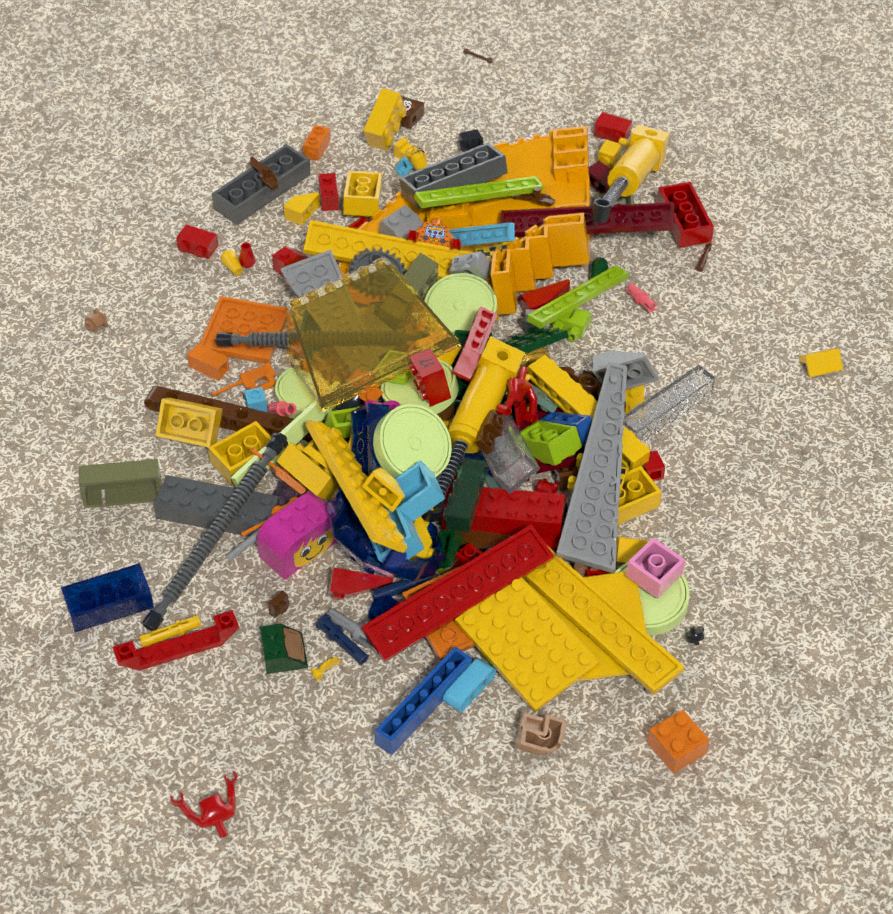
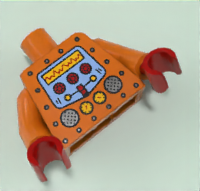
(435, 234)

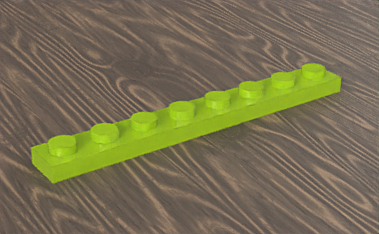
(477, 192)
(577, 297)

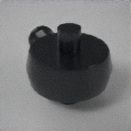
(695, 635)

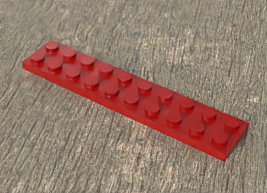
(457, 593)

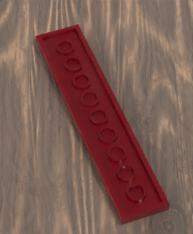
(621, 219)

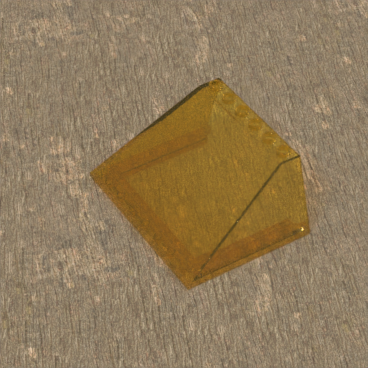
(360, 333)

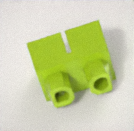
(575, 323)

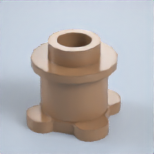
(96, 320)

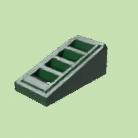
(450, 544)

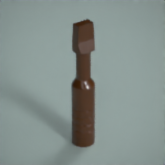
(704, 257)

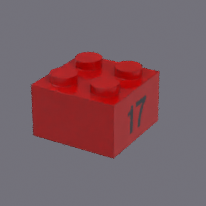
(429, 377)

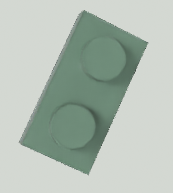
(543, 400)

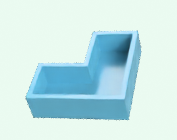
(421, 495)

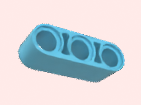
(469, 685)

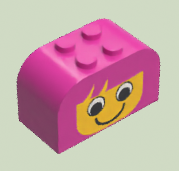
(295, 535)

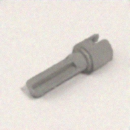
(350, 626)

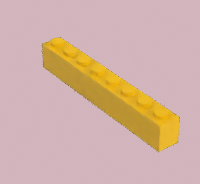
(574, 399)

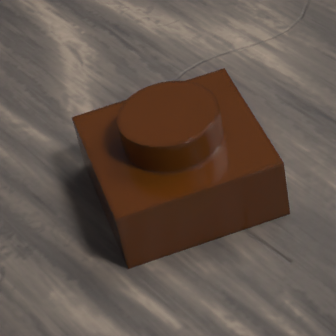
(278, 604)

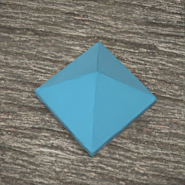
(404, 167)

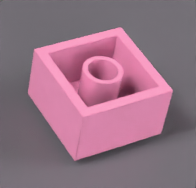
(655, 567)

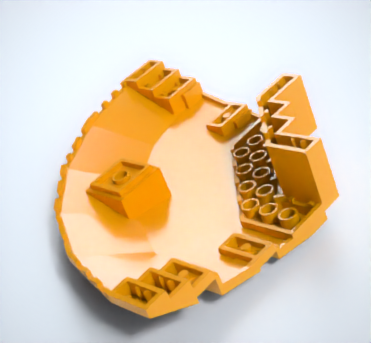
(562, 241)

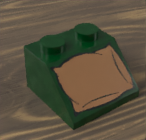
(283, 648)

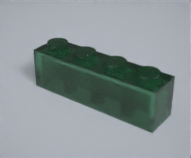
(465, 495)

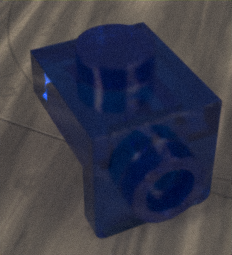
(381, 606)

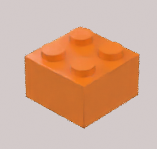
(678, 741)

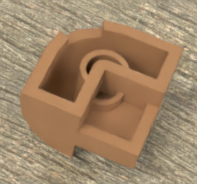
(540, 734)

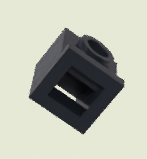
(469, 140)

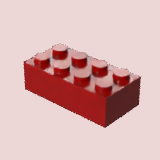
(691, 220)

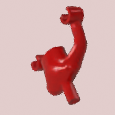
(516, 391)
(212, 809)

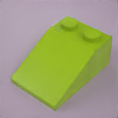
(551, 441)

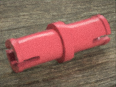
(641, 297)
(282, 408)

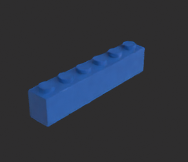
(421, 702)

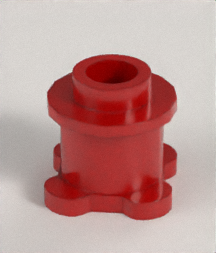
(547, 487)

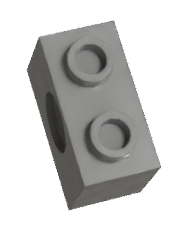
(472, 263)

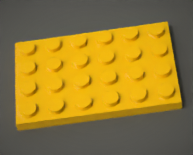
(527, 643)

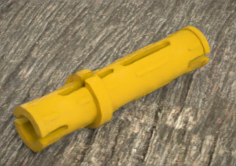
(169, 631)

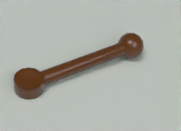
(489, 60)

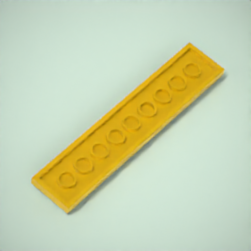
(347, 242)
(351, 478)
(605, 624)

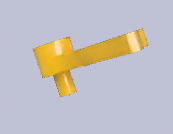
(318, 674)

